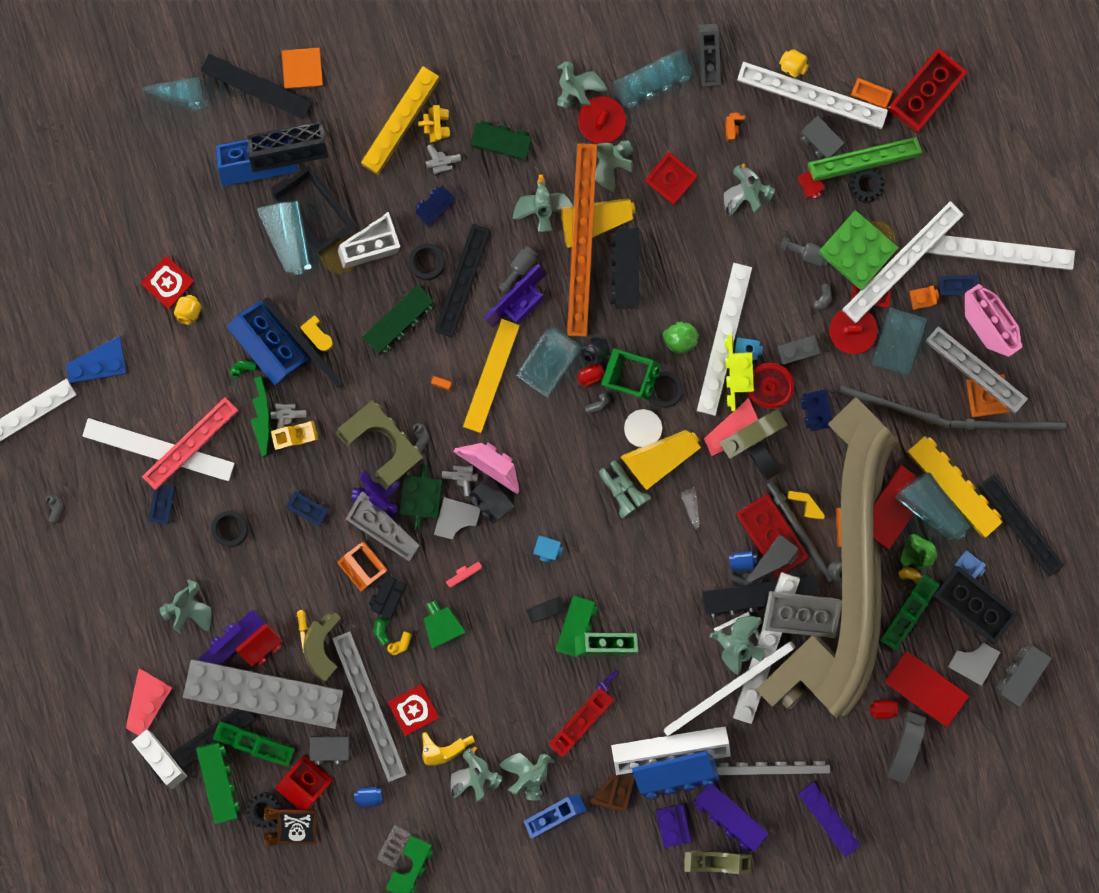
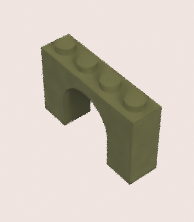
(371, 419)

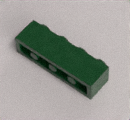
(398, 319)

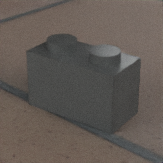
(821, 138)
(797, 350)
(329, 748)

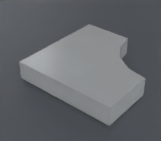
(455, 516)
(975, 664)

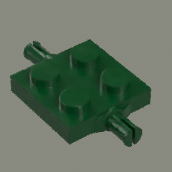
(421, 497)

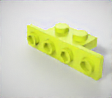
(740, 372)

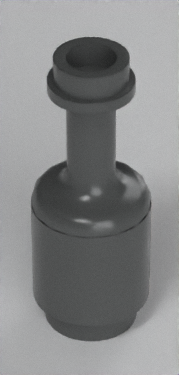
(808, 252)
(521, 265)

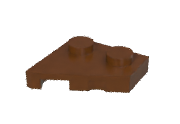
(615, 792)

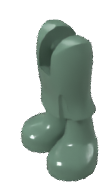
(621, 485)

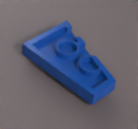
(99, 363)

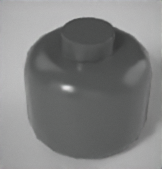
(835, 570)

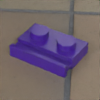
(673, 826)

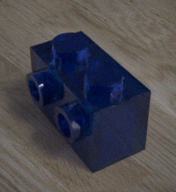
(435, 206)
(817, 410)

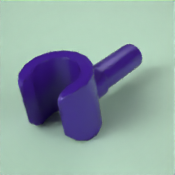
(603, 684)

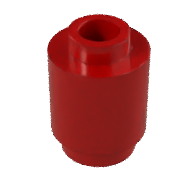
(590, 375)
(883, 709)

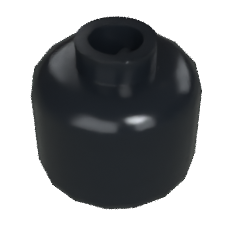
(595, 351)

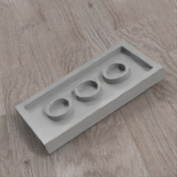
(802, 614)

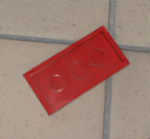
(890, 514)
(765, 524)
(926, 689)

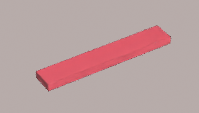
(190, 444)

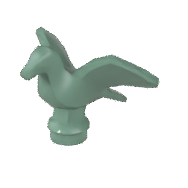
(576, 85)
(609, 159)
(185, 607)
(737, 645)
(529, 774)

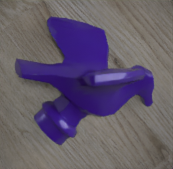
(377, 494)

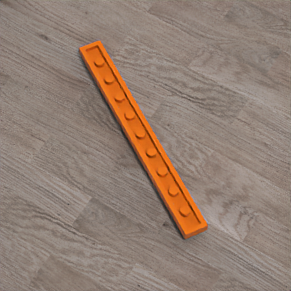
(581, 239)

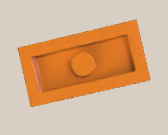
(354, 570)

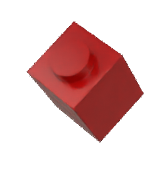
(809, 187)

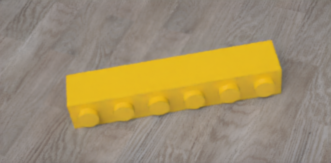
(400, 120)
(959, 491)

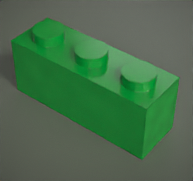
(575, 624)
(606, 644)

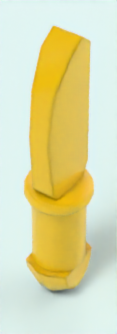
(302, 624)

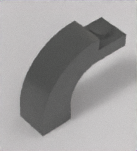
(907, 748)

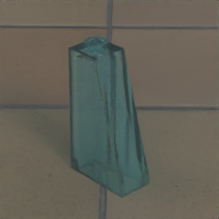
(287, 235)
(933, 505)

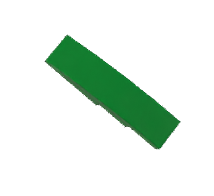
(262, 423)
(910, 612)
(253, 743)

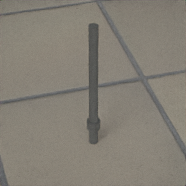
(930, 418)
(970, 424)
(780, 499)

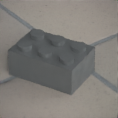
(1022, 675)

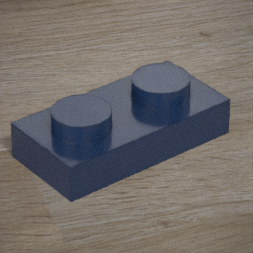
(956, 284)
(161, 504)
(307, 508)

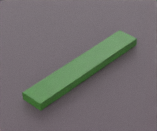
(865, 159)

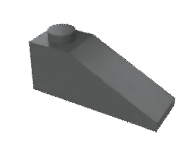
(709, 54)
(776, 557)

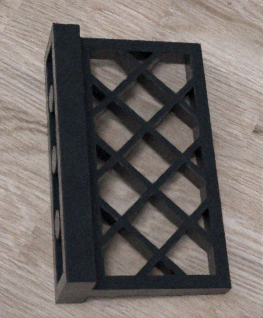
(287, 154)

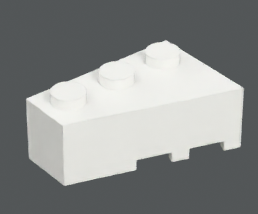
(370, 244)

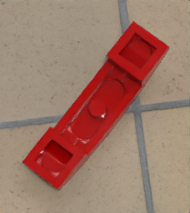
(581, 722)

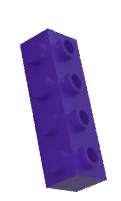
(730, 817)

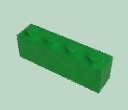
(217, 782)

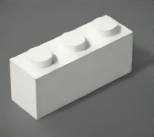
(159, 759)

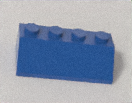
(235, 164)
(267, 342)
(676, 775)

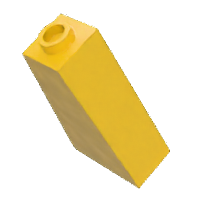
(605, 217)
(661, 457)

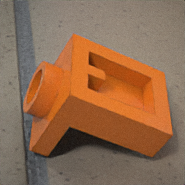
(731, 128)
(923, 297)

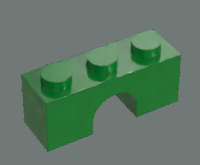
(417, 851)

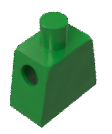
(441, 625)

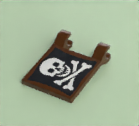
(293, 826)

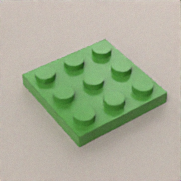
(858, 250)

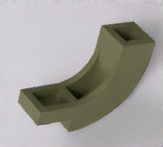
(753, 433)
(313, 647)
(717, 862)

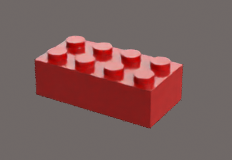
(927, 90)

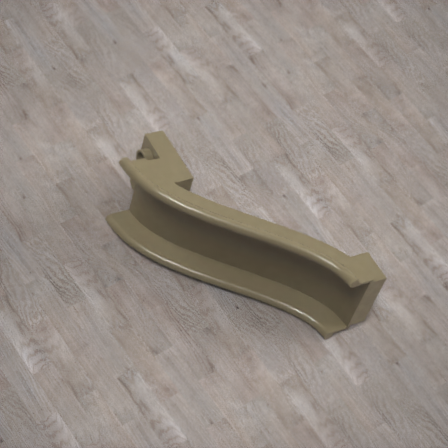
(843, 676)

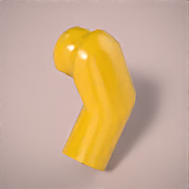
(910, 573)
(400, 646)

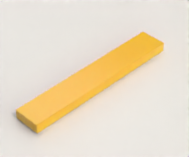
(491, 376)

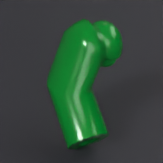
(241, 366)
(379, 629)

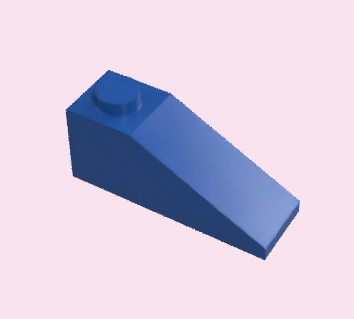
(555, 815)

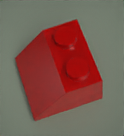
(260, 645)
(304, 783)

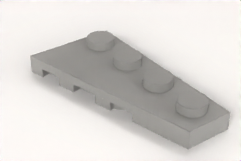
(381, 527)

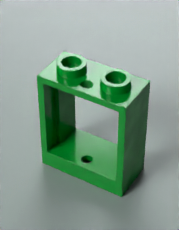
(614, 370)

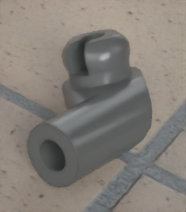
(825, 299)
(599, 405)
(422, 436)
(56, 507)

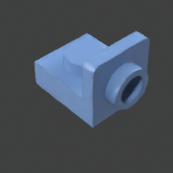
(971, 565)

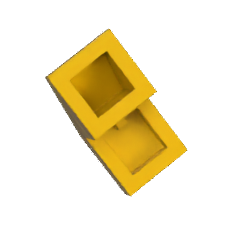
(294, 435)
(811, 508)

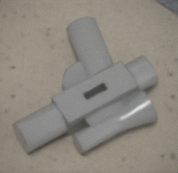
(439, 161)
(285, 414)
(463, 476)

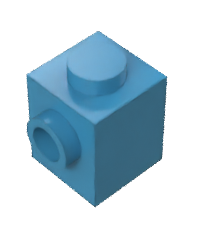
(747, 345)
(547, 549)

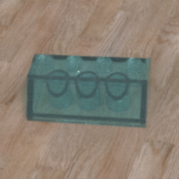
(653, 78)

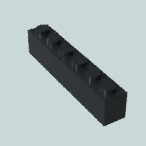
(750, 596)

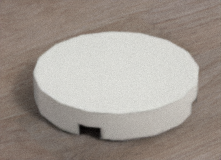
(642, 428)

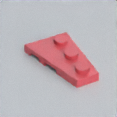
(733, 423)
(146, 701)

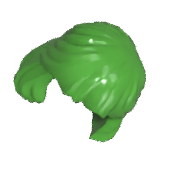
(681, 337)
(918, 553)

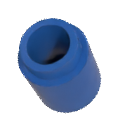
(743, 561)
(368, 797)

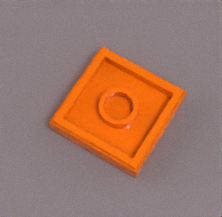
(302, 68)
(981, 402)

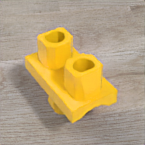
(432, 125)

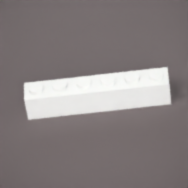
(669, 747)

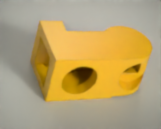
(321, 340)

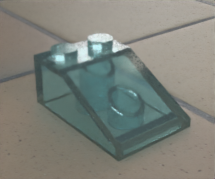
(183, 93)
(899, 341)
(549, 361)

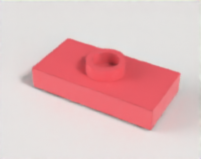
(464, 573)

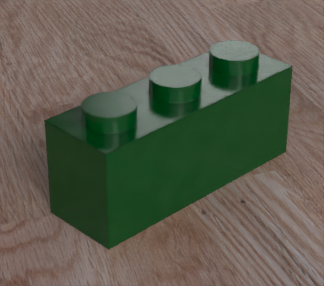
(501, 140)

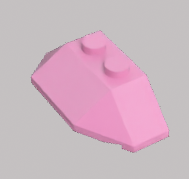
(992, 321)
(491, 463)

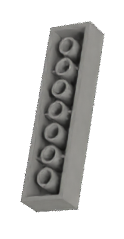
(263, 693)

